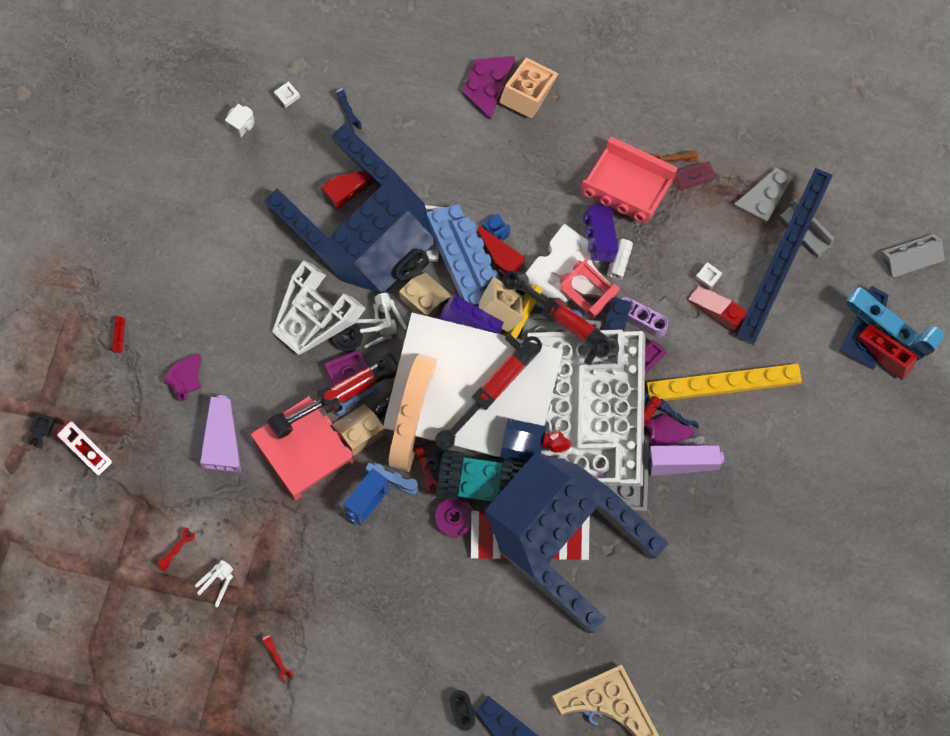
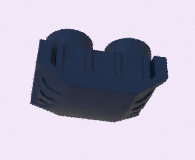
(522, 440)

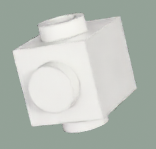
(240, 120)

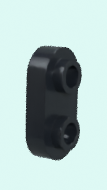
(412, 266)
(462, 711)

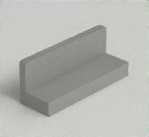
(817, 237)
(914, 255)

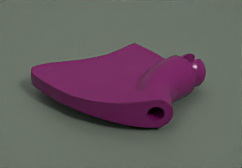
(184, 376)
(667, 431)

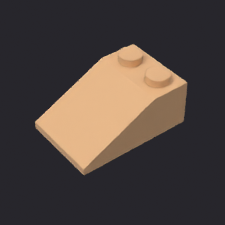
(528, 88)

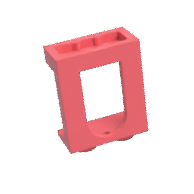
(586, 270)

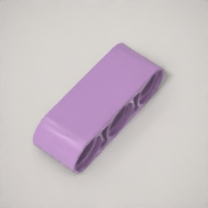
(647, 324)

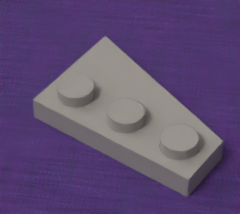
(765, 196)

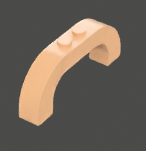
(401, 449)

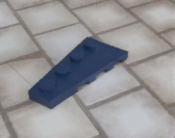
(852, 344)
(500, 721)

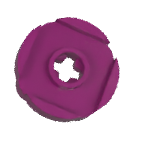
(443, 518)

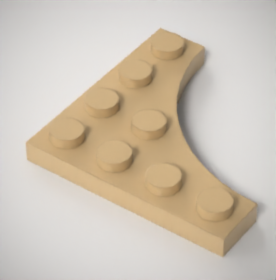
(611, 696)

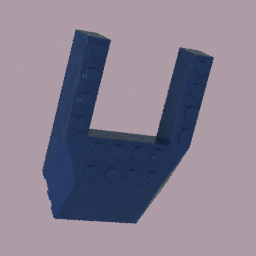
(376, 234)
(544, 510)

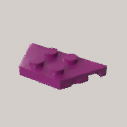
(487, 82)

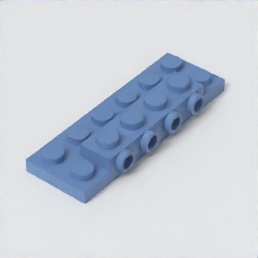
(461, 252)

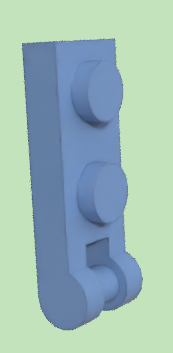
(395, 479)

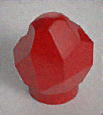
(556, 442)

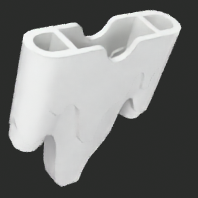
(565, 251)

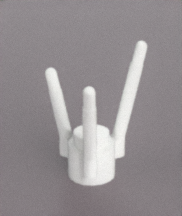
(384, 304)
(383, 327)
(220, 571)

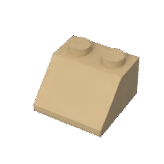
(424, 295)
(502, 304)
(359, 429)

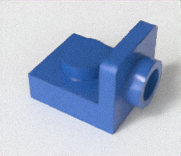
(497, 227)

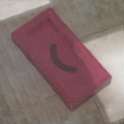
(695, 175)

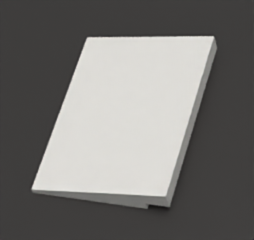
(464, 364)
(600, 406)

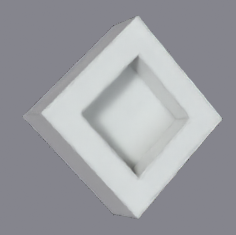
(287, 94)
(708, 275)

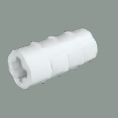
(617, 267)

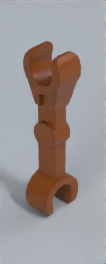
(691, 156)

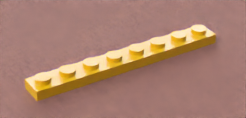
(725, 382)

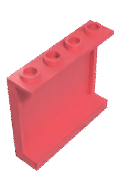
(629, 180)
(306, 453)

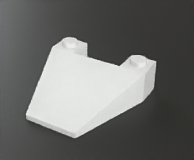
(307, 316)

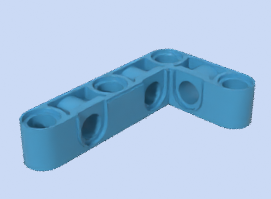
(890, 324)

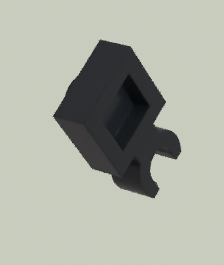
(41, 426)

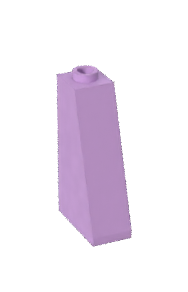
(220, 439)
(684, 459)

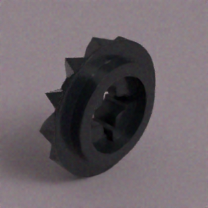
(357, 337)

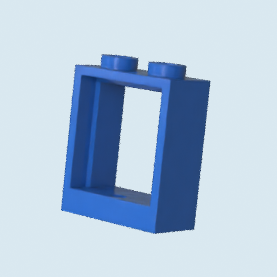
(366, 497)

